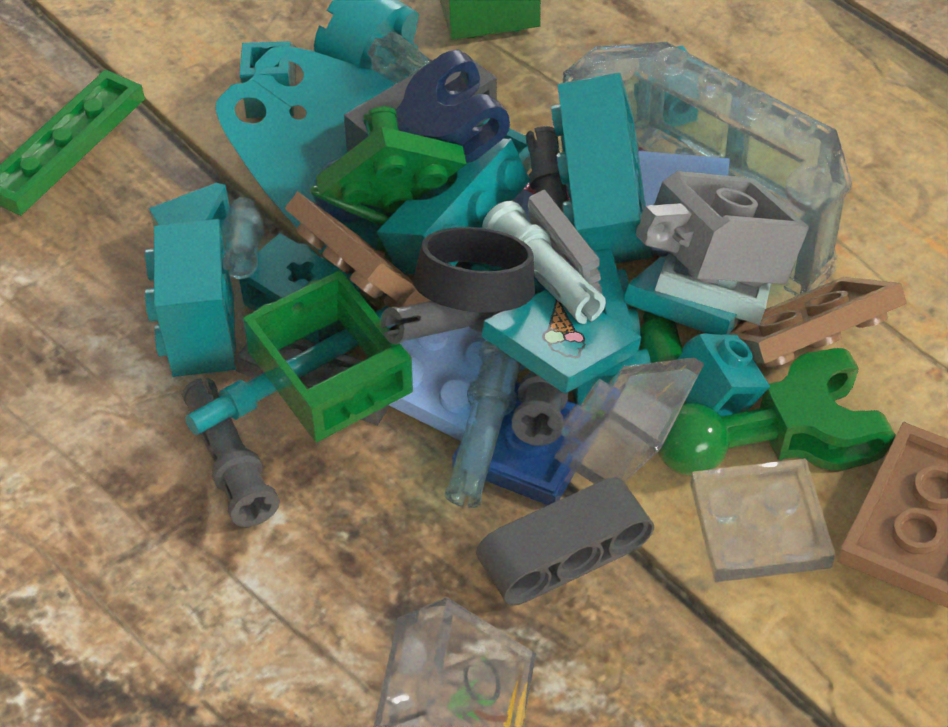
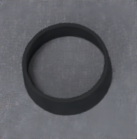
(474, 289)

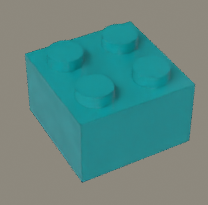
(191, 298)

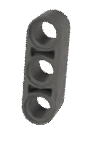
(564, 540)

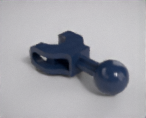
(443, 114)

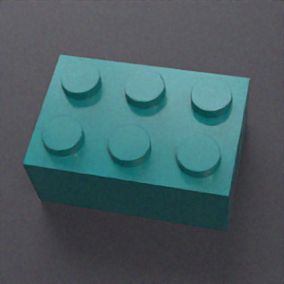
(601, 165)

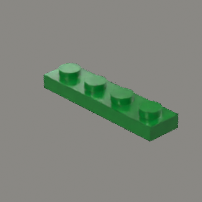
(66, 139)

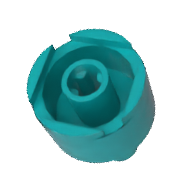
(358, 24)

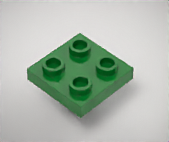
(390, 165)

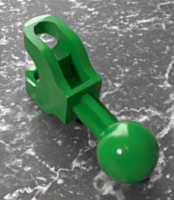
(794, 416)

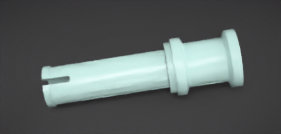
(549, 267)

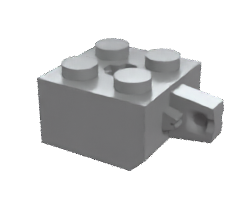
(723, 229)

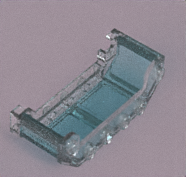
(703, 111)

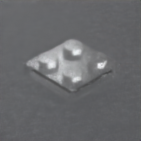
(761, 520)

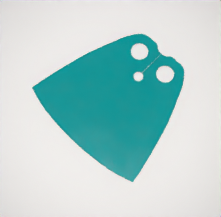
(290, 151)

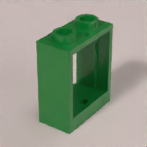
(348, 395)

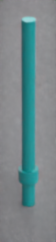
(243, 396)

